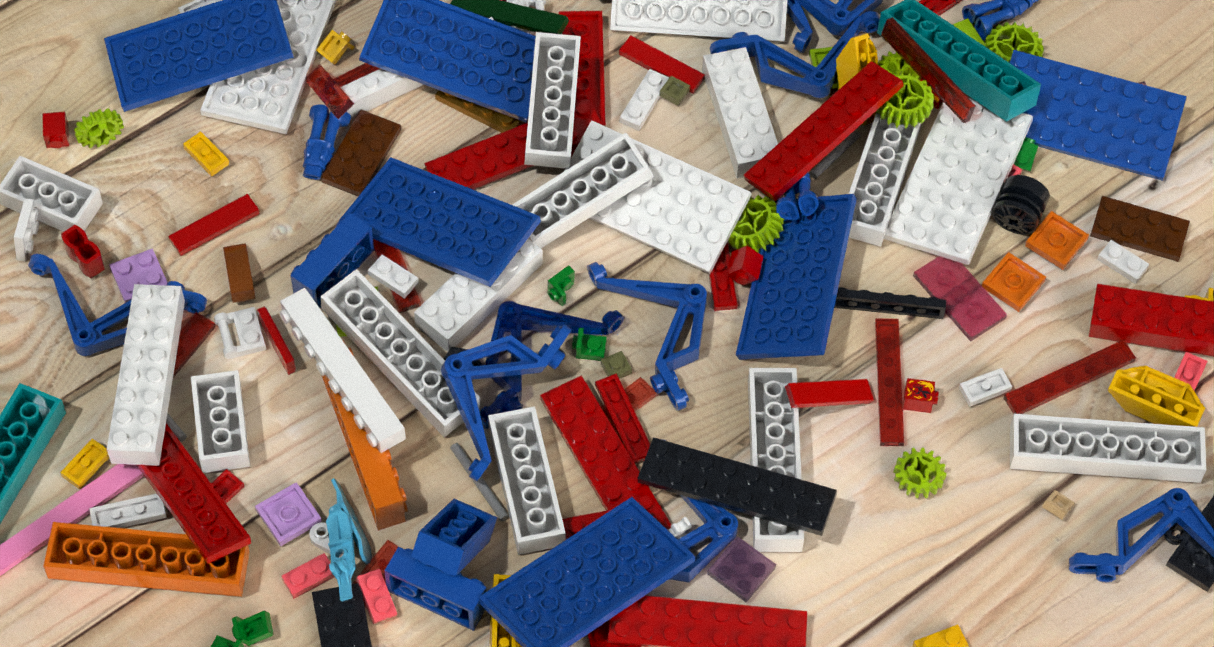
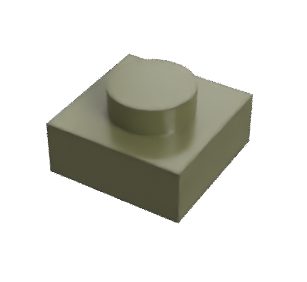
(674, 90)
(617, 364)

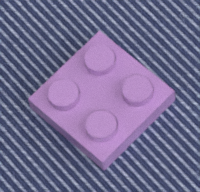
(137, 269)
(288, 514)

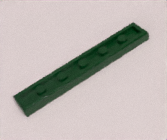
(516, 15)

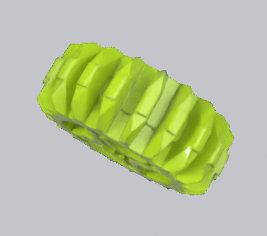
(1021, 38)
(916, 104)
(766, 225)

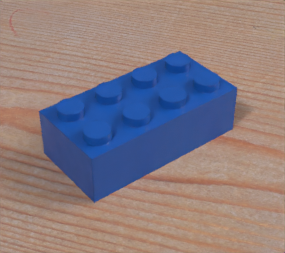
(334, 258)
(454, 537)
(429, 588)

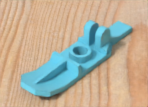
(357, 531)
(341, 541)

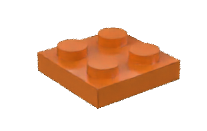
(1057, 240)
(1013, 281)

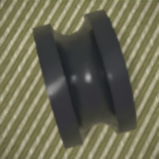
(1175, 540)

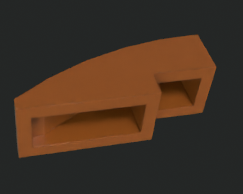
(239, 273)

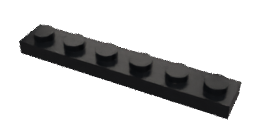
(890, 303)

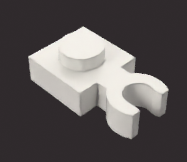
(681, 528)

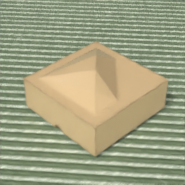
(1058, 504)

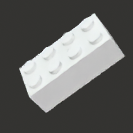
(57, 197)
(220, 421)

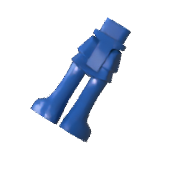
(984, 24)
(317, 151)
(807, 200)

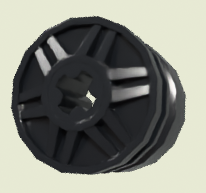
(1021, 204)

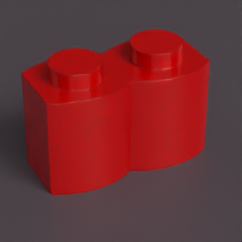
(82, 251)

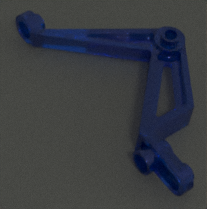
(518, 317)

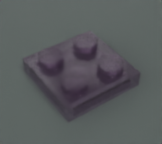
(741, 569)

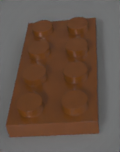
(361, 153)
(1140, 228)

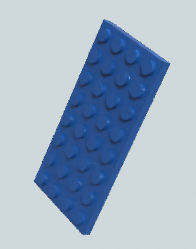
(196, 49)
(454, 53)
(1101, 116)
(443, 221)
(798, 284)
(587, 578)

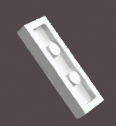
(643, 100)
(128, 512)

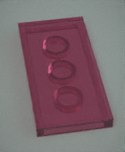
(965, 298)

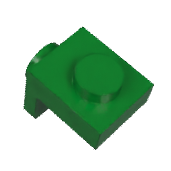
(1026, 154)
(252, 628)

